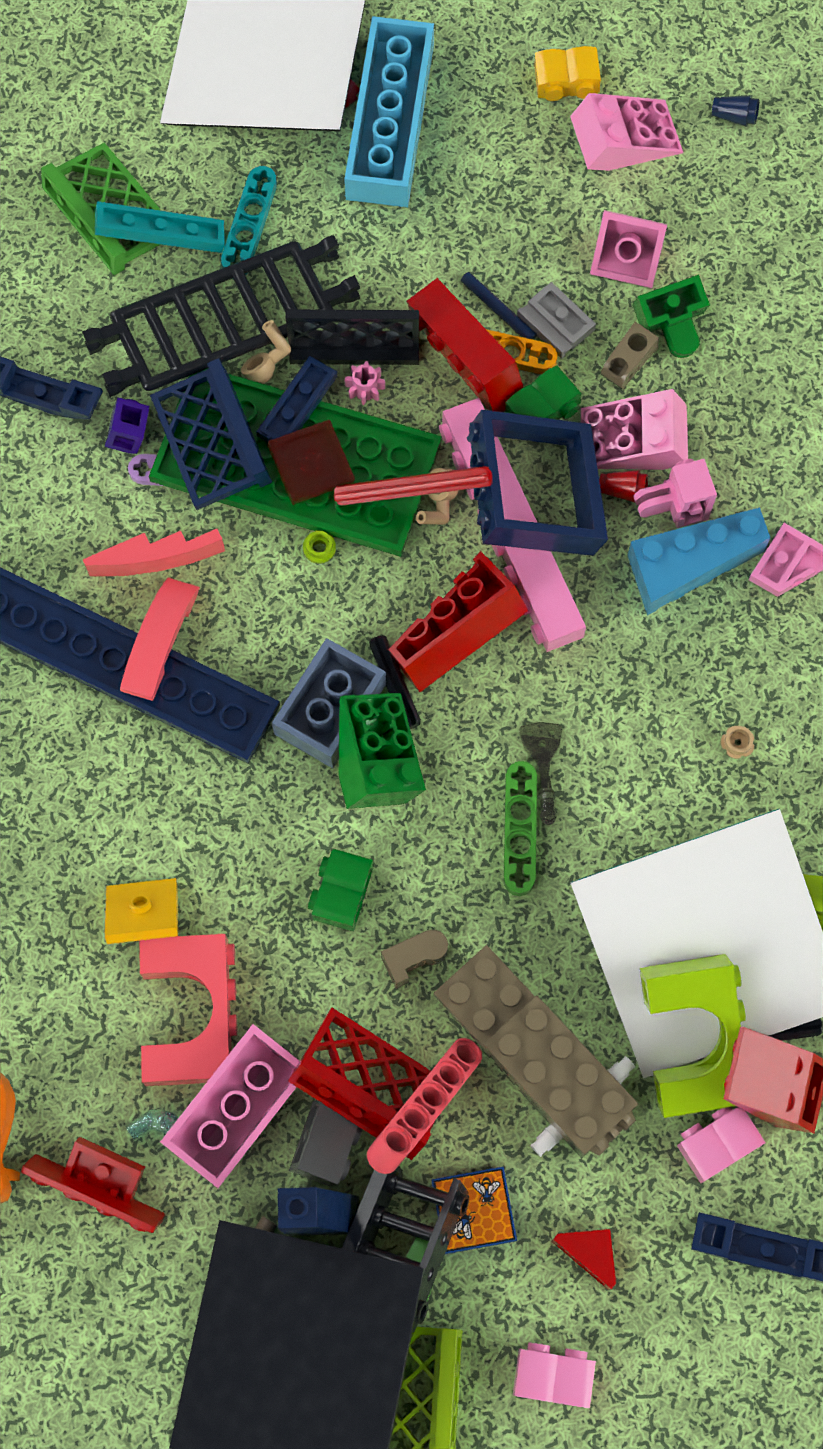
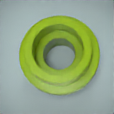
(315, 538)

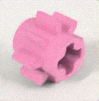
(369, 390)

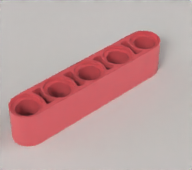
(424, 1106)

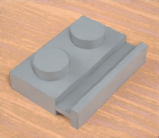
(556, 319)

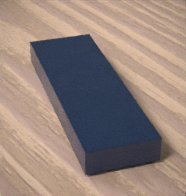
(298, 400)

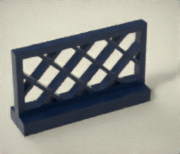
(236, 423)

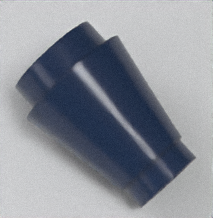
(736, 109)

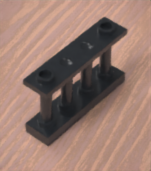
(375, 1214)

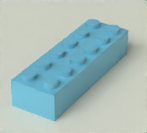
(389, 112)

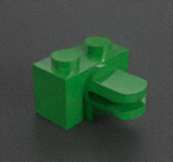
(672, 311)

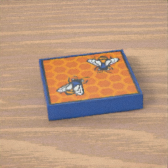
(488, 1214)

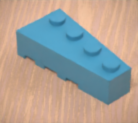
(693, 555)

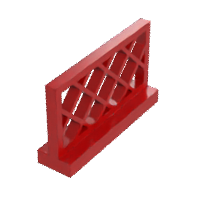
(351, 1101)

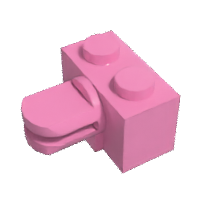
(686, 494)

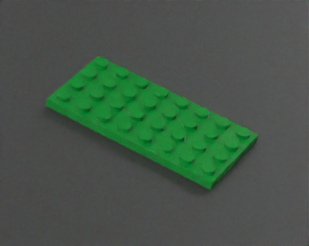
(371, 445)

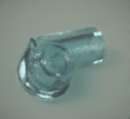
(151, 1120)

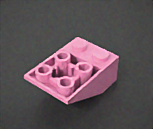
(623, 131)
(639, 431)

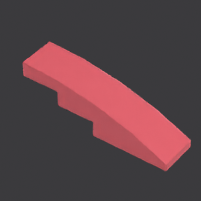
(141, 557)

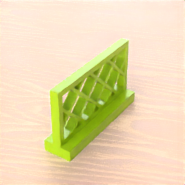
(445, 1389)

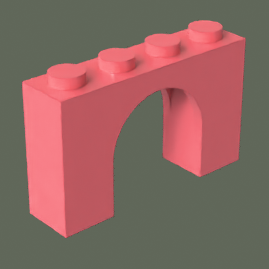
(206, 961)

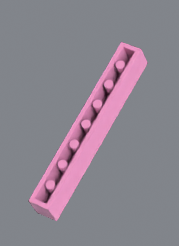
(533, 571)

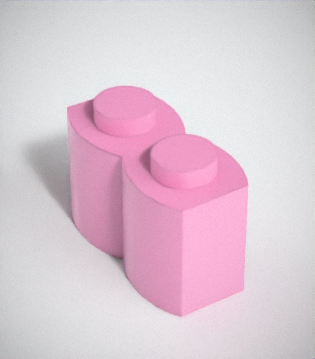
(719, 1143)
(553, 1376)

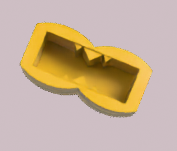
(567, 72)

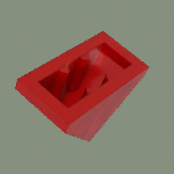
(592, 1252)

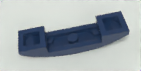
(47, 394)
(758, 1247)

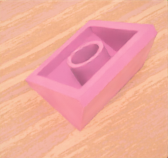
(628, 249)

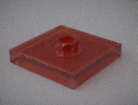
(310, 461)

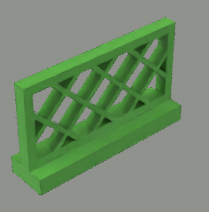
(82, 214)

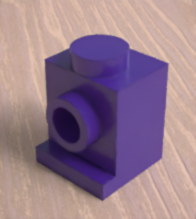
(127, 425)

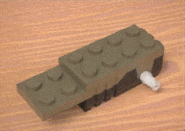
(540, 1056)

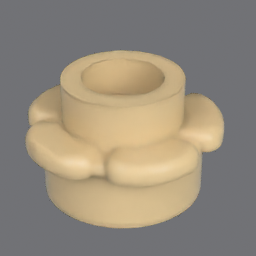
(738, 733)

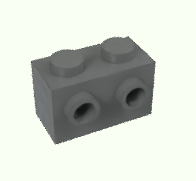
(325, 1146)

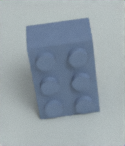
(312, 709)

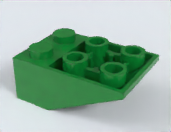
(377, 752)

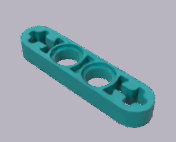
(247, 222)

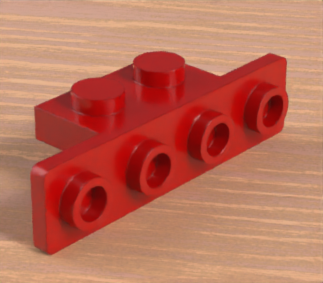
(99, 1180)

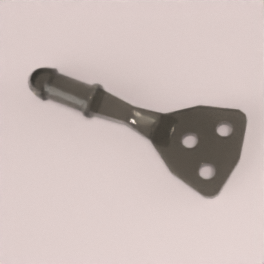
(543, 756)

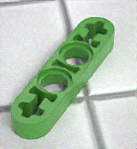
(520, 828)

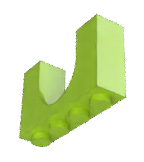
(706, 985)

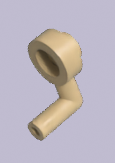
(262, 365)
(441, 515)

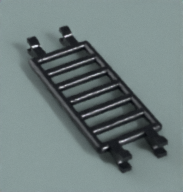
(117, 380)

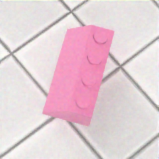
(233, 1106)

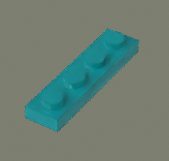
(159, 227)

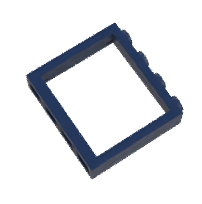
(589, 510)

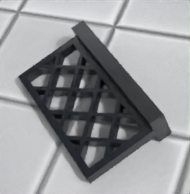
(345, 347)

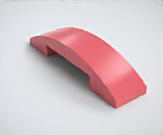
(156, 638)

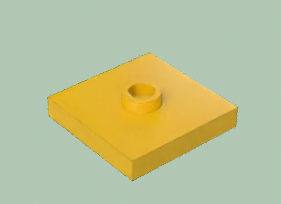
(141, 911)

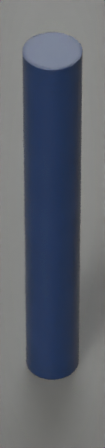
(497, 306)

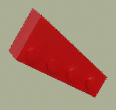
(466, 345)
(458, 624)

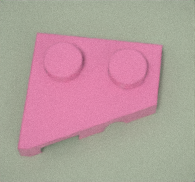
(788, 561)

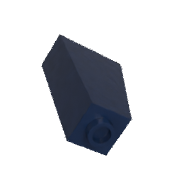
(315, 1211)

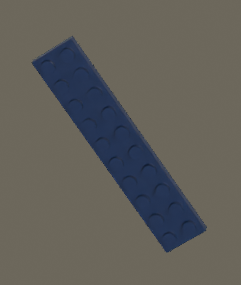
(97, 652)

